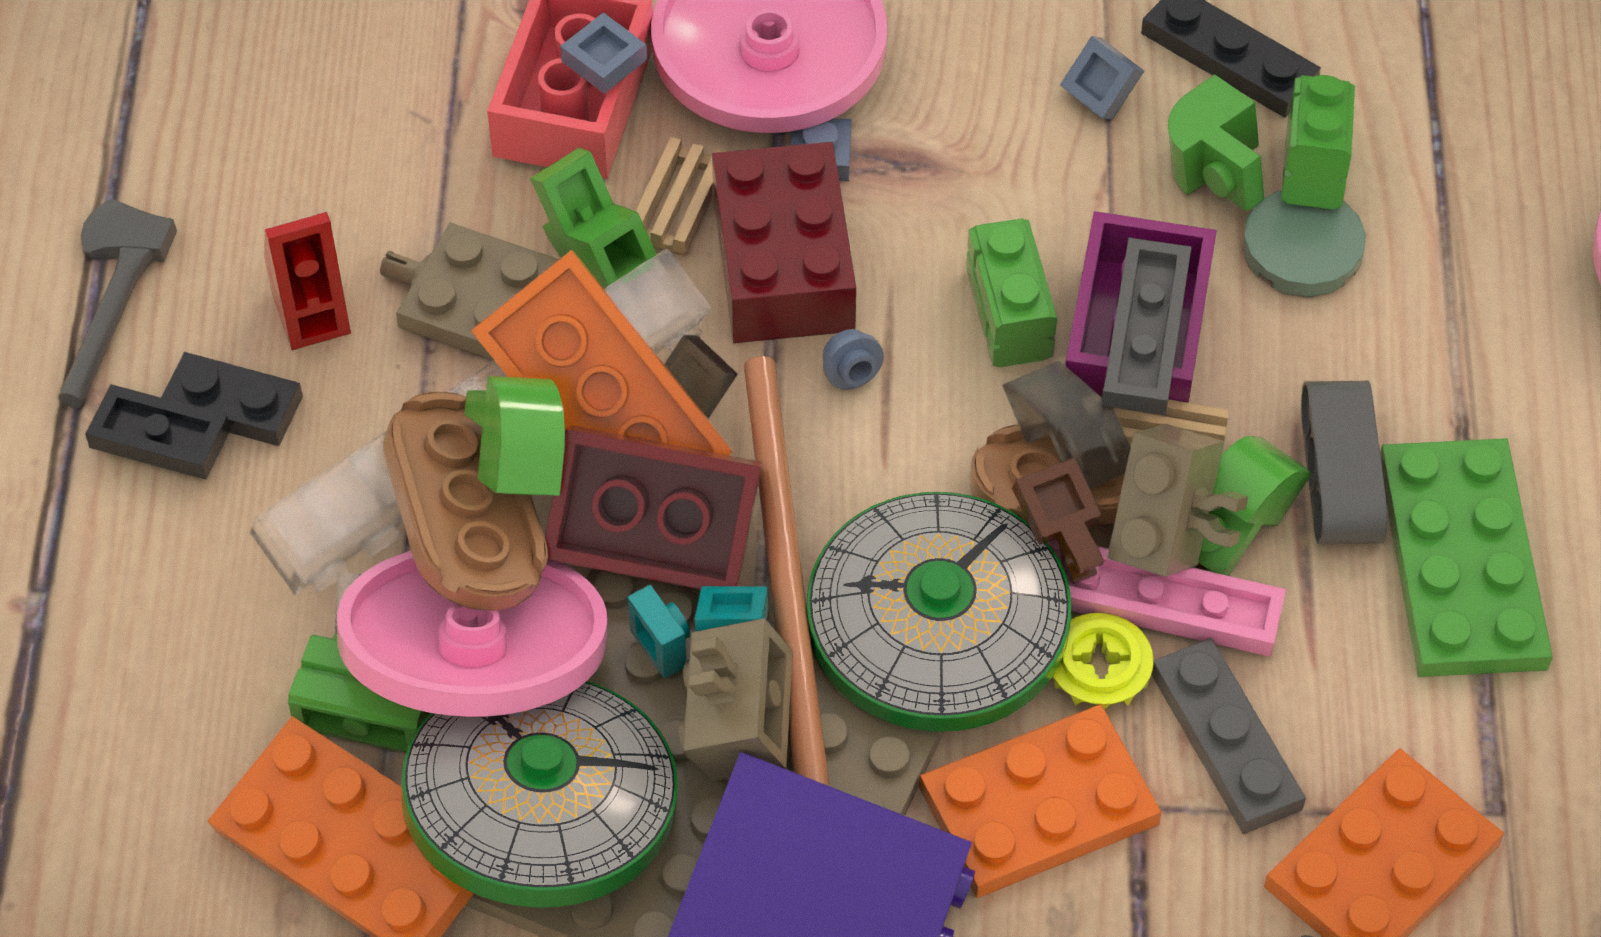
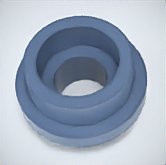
(852, 359)

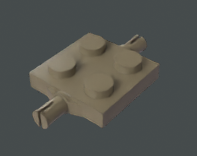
(461, 284)

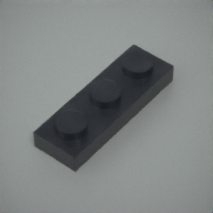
(1228, 50)

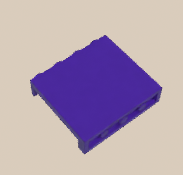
(818, 864)

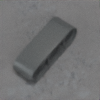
(1344, 461)

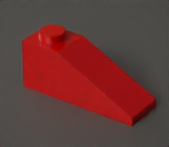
(306, 280)

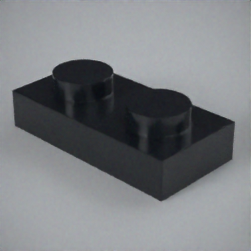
(255, 402)
(158, 431)

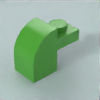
(1214, 143)
(586, 220)
(519, 435)
(1271, 484)

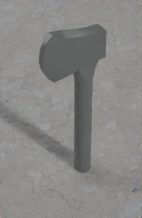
(135, 241)

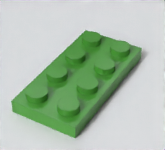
(1464, 558)

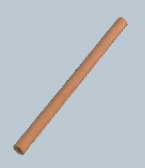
(785, 566)

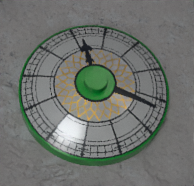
(938, 611)
(542, 798)

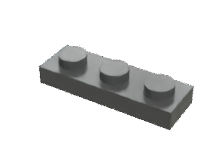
(1146, 326)
(1228, 736)

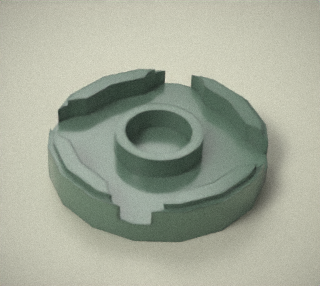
(1303, 247)

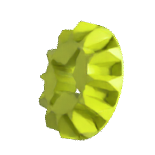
(1123, 647)

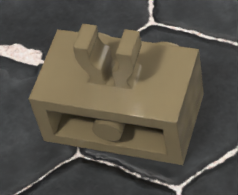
(1169, 501)
(736, 697)

